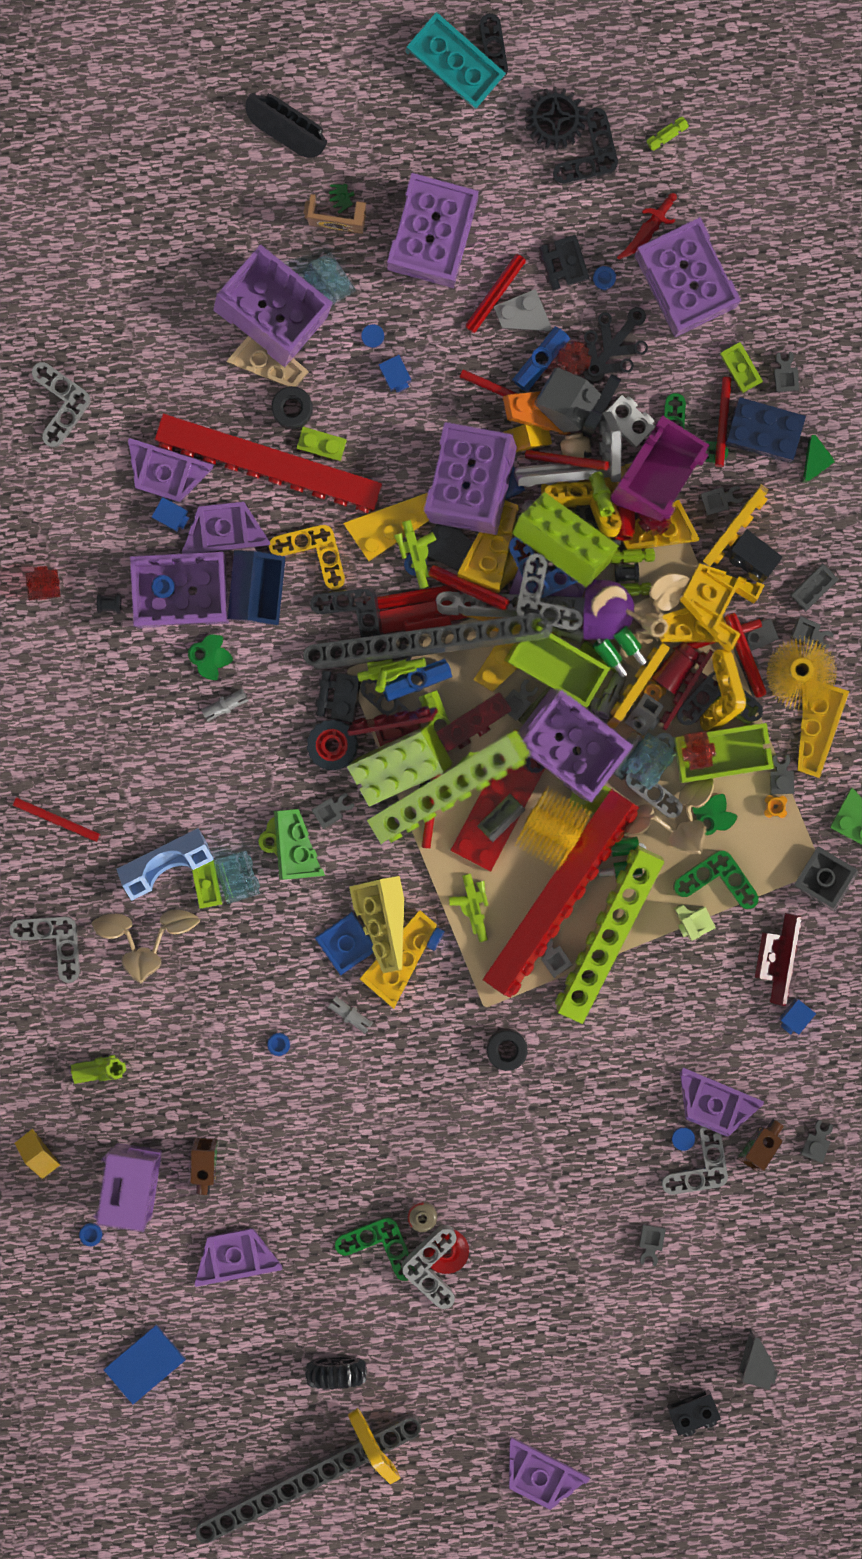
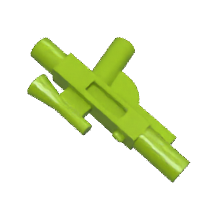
(418, 551)
(389, 671)
(470, 905)

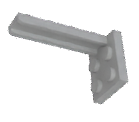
(552, 473)

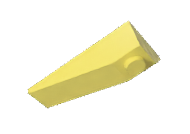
(382, 911)

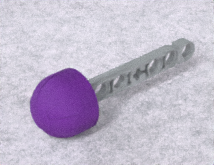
(609, 618)

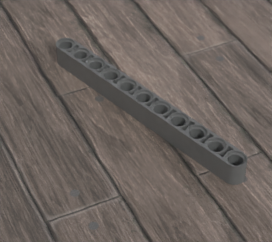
(437, 644)
(300, 1486)

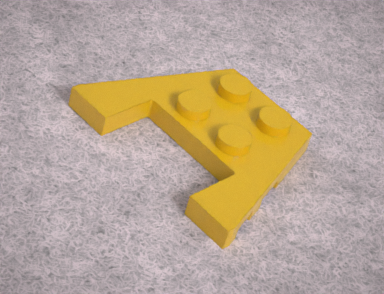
(709, 596)

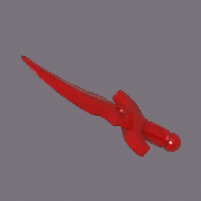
(649, 227)

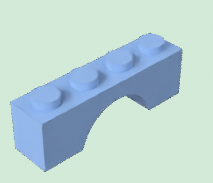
(140, 874)

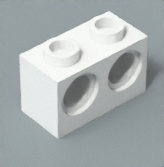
(634, 416)

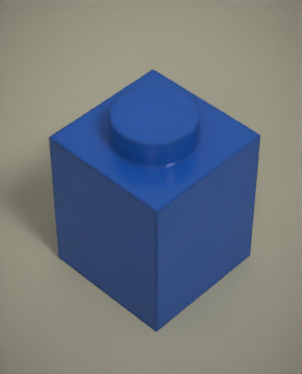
(395, 374)
(171, 515)
(796, 1017)

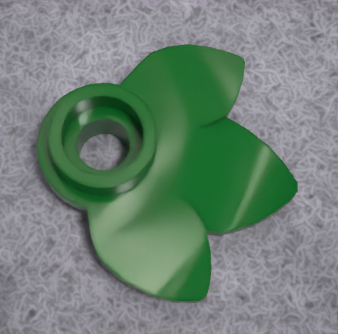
(213, 657)
(715, 812)

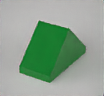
(816, 459)

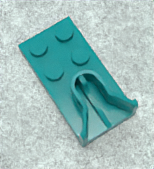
(455, 60)

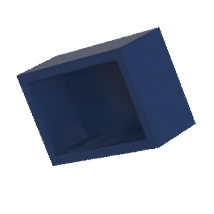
(765, 430)
(256, 587)

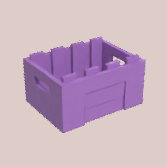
(438, 260)
(670, 284)
(285, 294)
(483, 502)
(200, 570)
(599, 745)
(135, 1203)

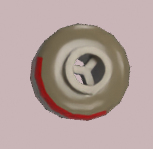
(422, 1208)

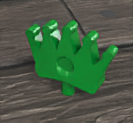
(342, 197)

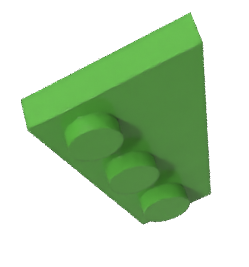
(849, 817)
(294, 848)

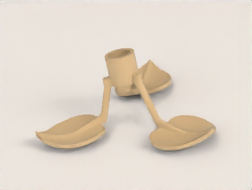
(666, 593)
(688, 835)
(143, 961)

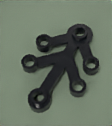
(612, 347)

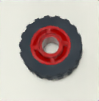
(318, 745)

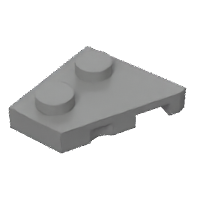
(523, 313)

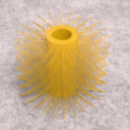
(804, 683)
(553, 828)

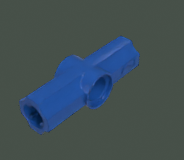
(531, 369)
(430, 675)

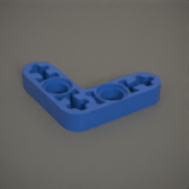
(551, 585)

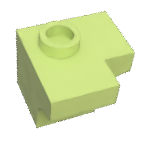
(694, 922)

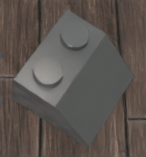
(567, 400)
(826, 878)
(756, 1364)

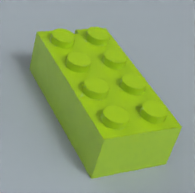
(565, 539)
(559, 666)
(737, 752)
(400, 765)

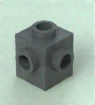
(642, 718)

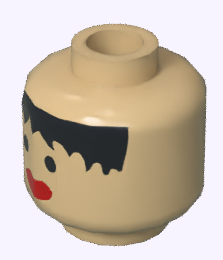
(576, 446)

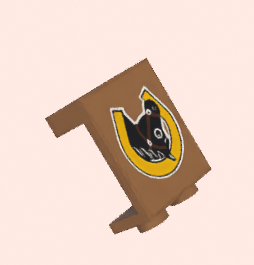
(335, 223)

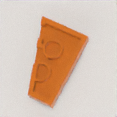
(522, 410)

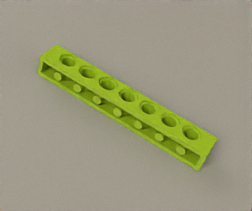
(510, 747)
(579, 1008)

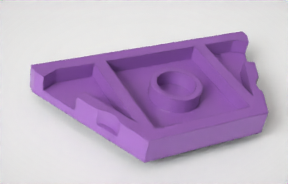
(165, 471)
(223, 529)
(715, 1104)
(234, 1257)
(540, 1475)

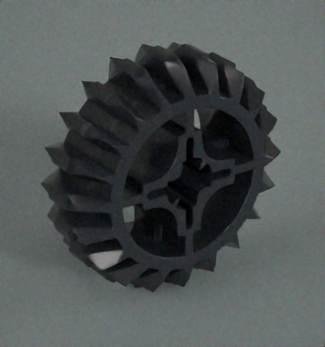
(545, 118)
(336, 1372)

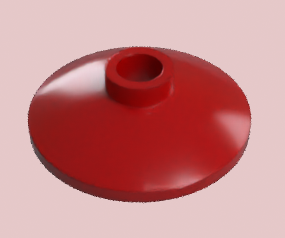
(451, 1261)

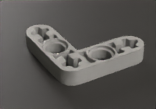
(68, 398)
(534, 599)
(642, 790)
(61, 938)
(710, 1166)
(423, 1270)

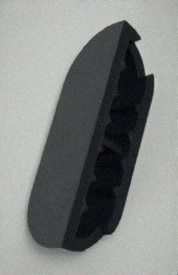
(285, 125)

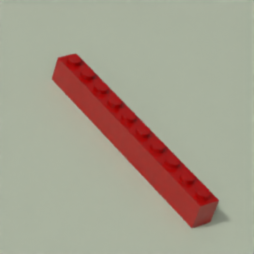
(268, 462)
(561, 893)

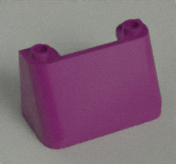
(660, 471)

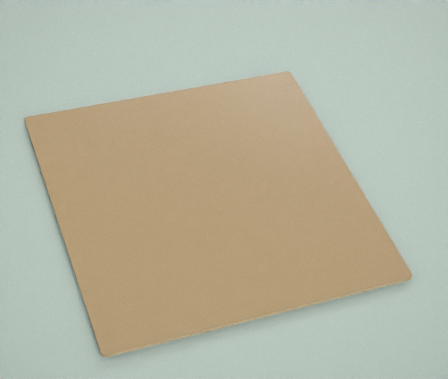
(765, 848)

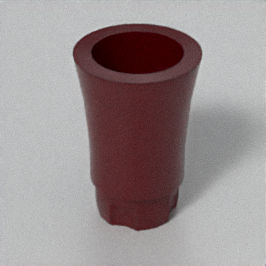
(676, 668)

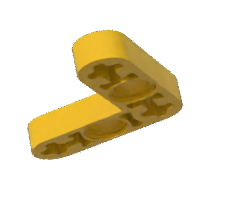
(563, 495)
(321, 547)
(732, 693)
(378, 1459)

